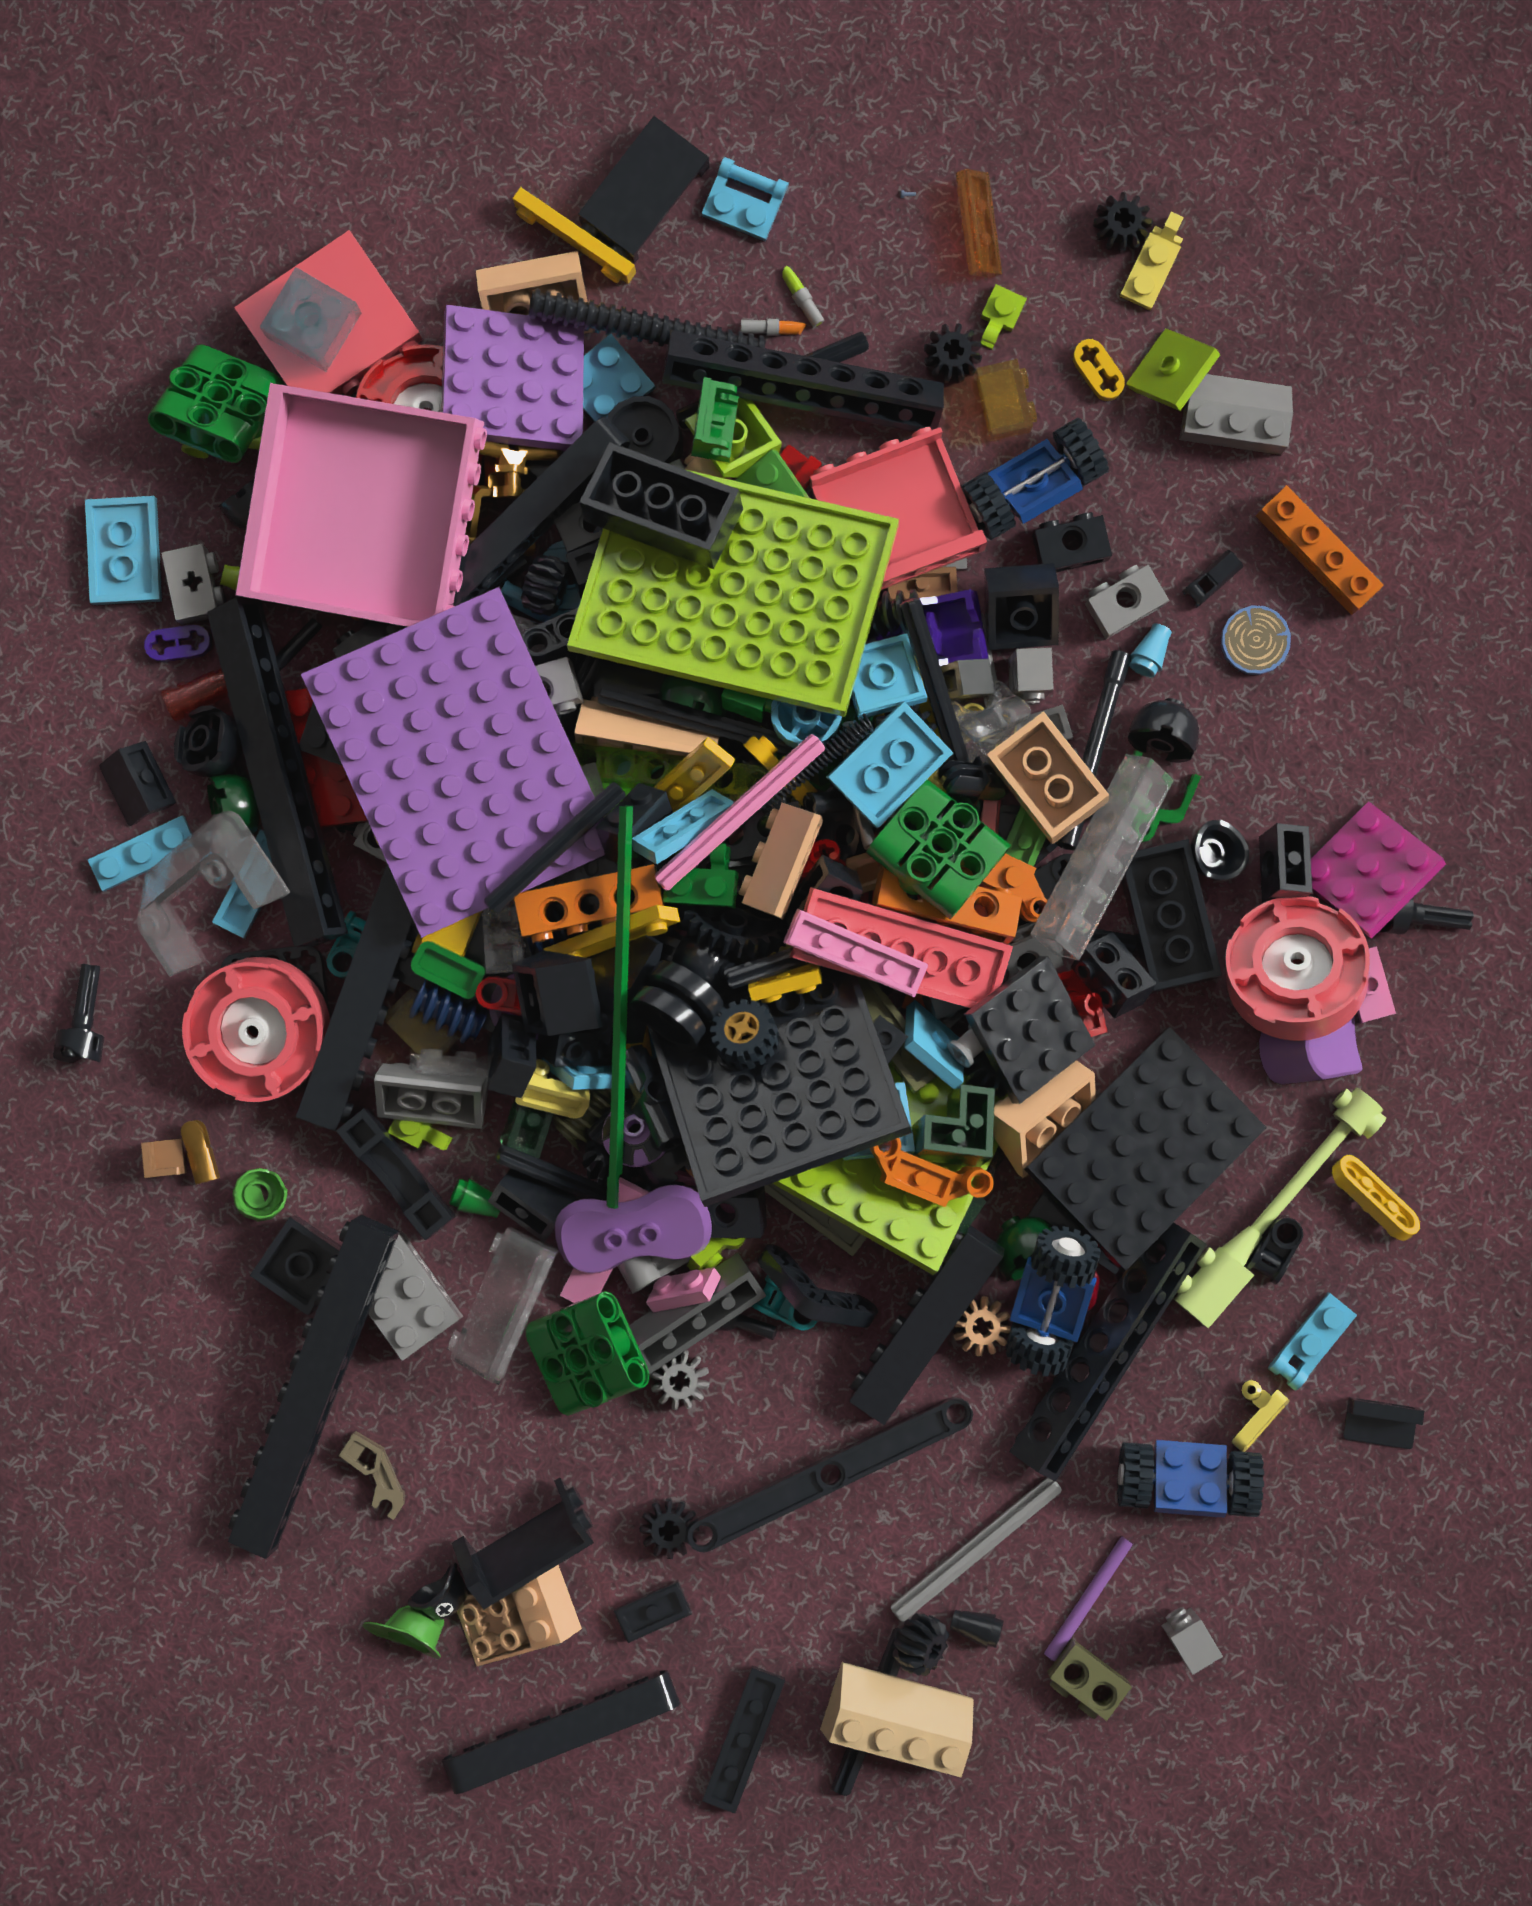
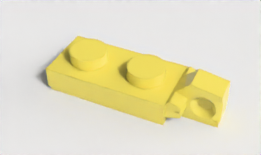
(1153, 264)

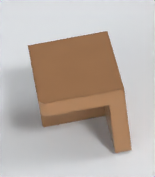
(163, 1158)

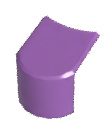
(1311, 1059)

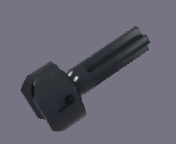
(1427, 914)
(80, 1040)

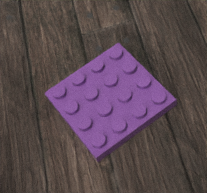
(514, 376)

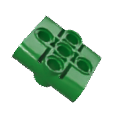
(214, 403)
(923, 812)
(587, 1353)

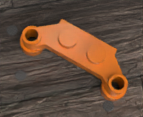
(1019, 879)
(927, 1178)

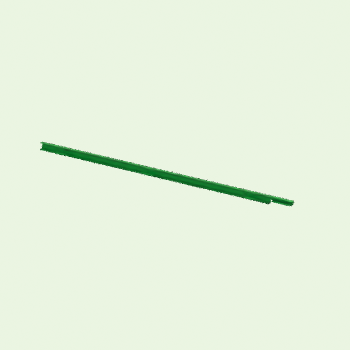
(620, 1004)

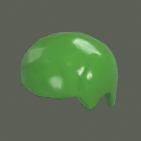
(249, 1197)

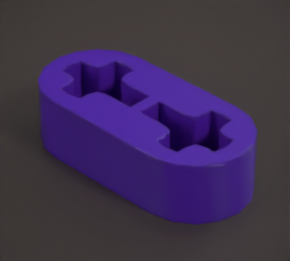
(176, 635)

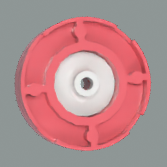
(1297, 968)
(223, 1037)

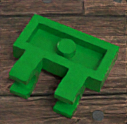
(707, 886)

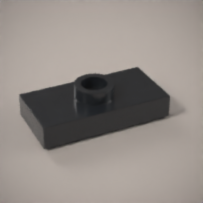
(653, 1611)

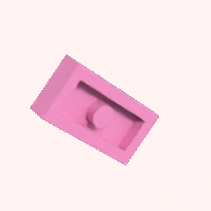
(683, 1289)

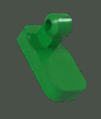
(447, 969)

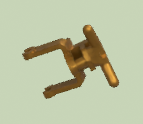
(503, 477)

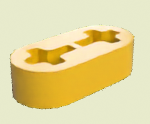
(1105, 365)

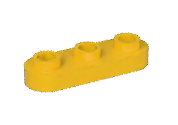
(764, 753)
(1375, 1198)

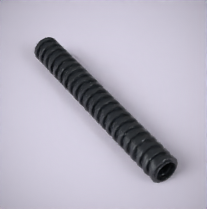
(624, 322)

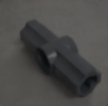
(651, 1098)

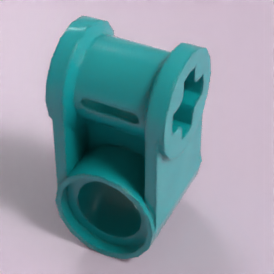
(345, 944)
(780, 1307)

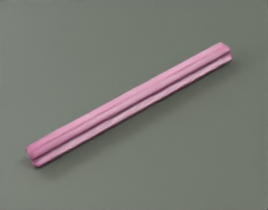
(739, 812)

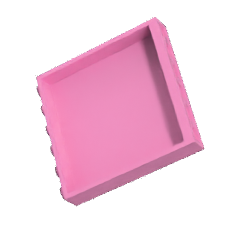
(360, 506)

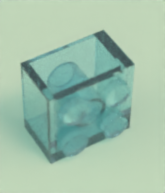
(310, 319)

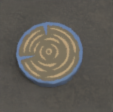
(1255, 640)

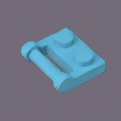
(739, 209)

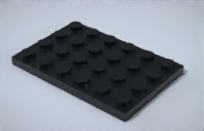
(1145, 1149)

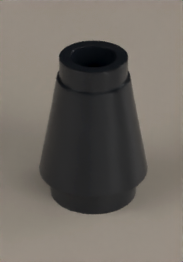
(978, 1627)

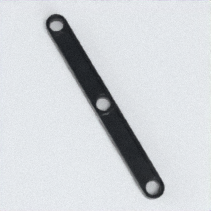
(806, 1483)

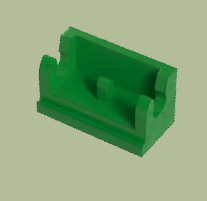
(715, 421)

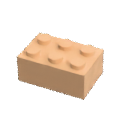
(1047, 777)

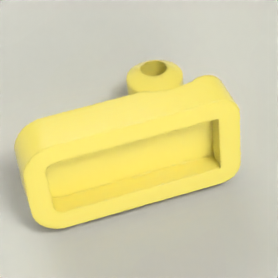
(553, 1095)
(1269, 1408)

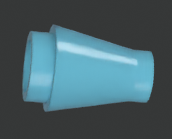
(1150, 653)

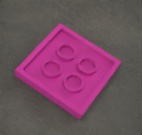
(1372, 868)

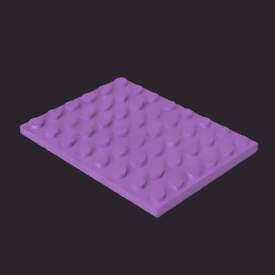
(454, 757)

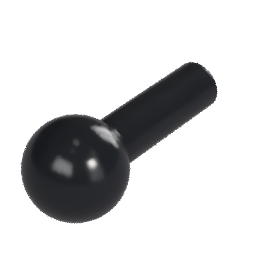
(751, 1325)

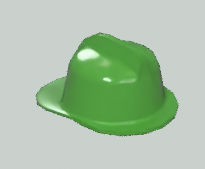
(410, 1629)

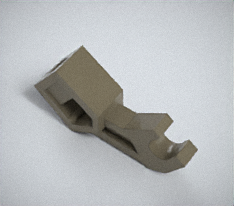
(383, 1473)

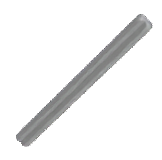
(975, 1549)

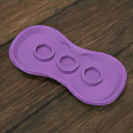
(659, 1224)

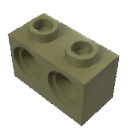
(1093, 1674)

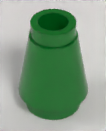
(472, 1198)

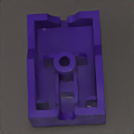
(954, 626)

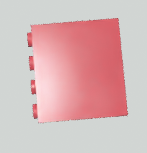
(375, 336)
(918, 488)

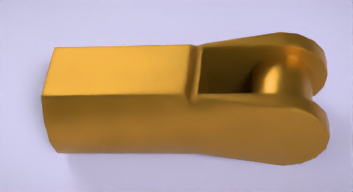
(199, 1151)

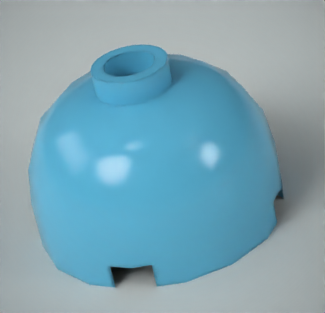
(796, 723)

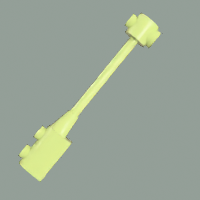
(1223, 1270)

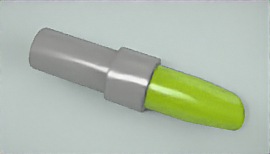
(802, 297)

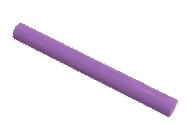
(1088, 1598)

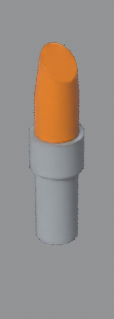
(771, 327)

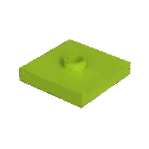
(1173, 369)

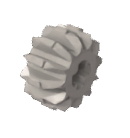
(687, 1389)

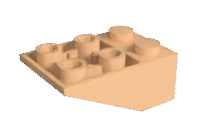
(522, 1621)

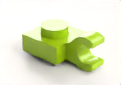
(1001, 312)
(416, 1132)
(711, 1256)

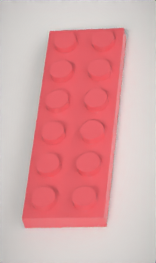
(960, 965)

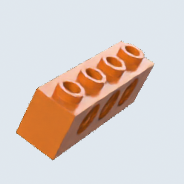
(1319, 550)
(533, 904)
(1000, 904)

